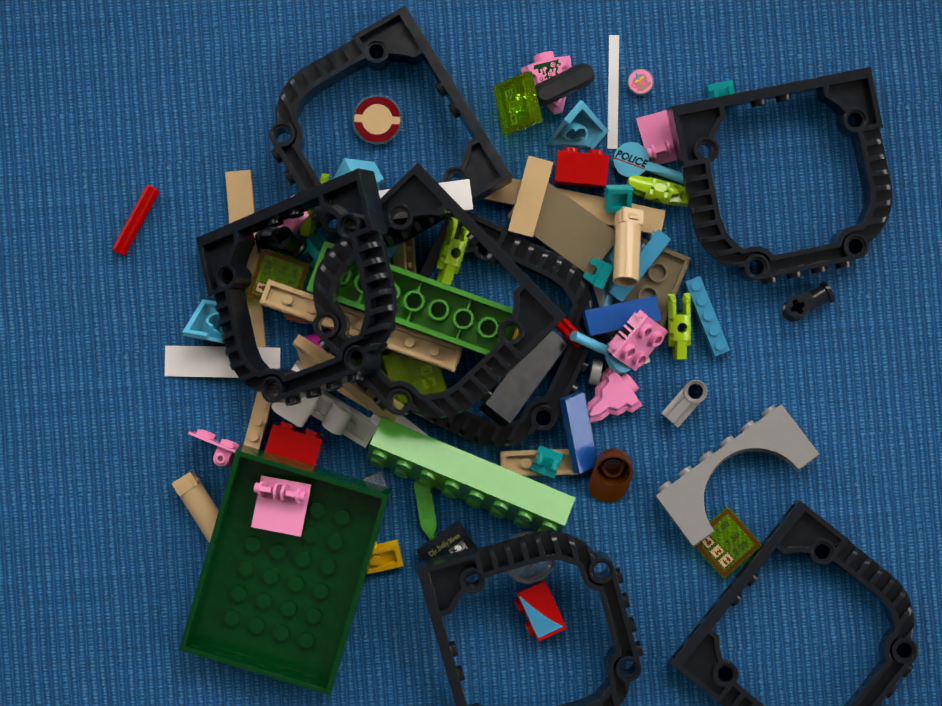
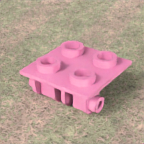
(657, 137)
(639, 343)
(225, 451)
(280, 505)

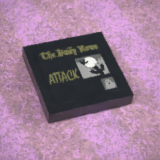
(446, 542)

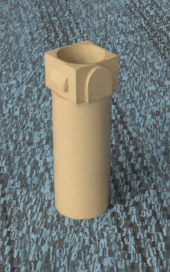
(627, 246)
(197, 502)

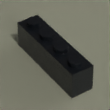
(519, 383)

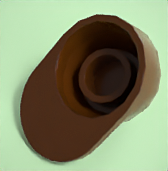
(611, 475)

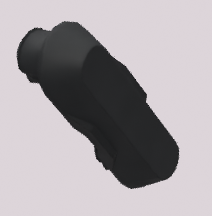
(564, 84)

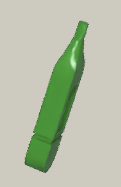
(425, 510)

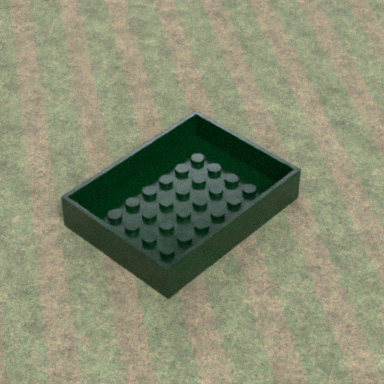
(278, 597)

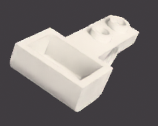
(334, 414)

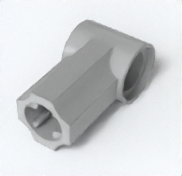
(683, 404)

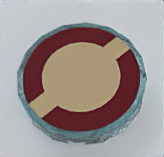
(377, 120)

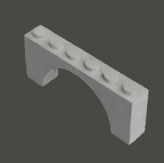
(772, 434)

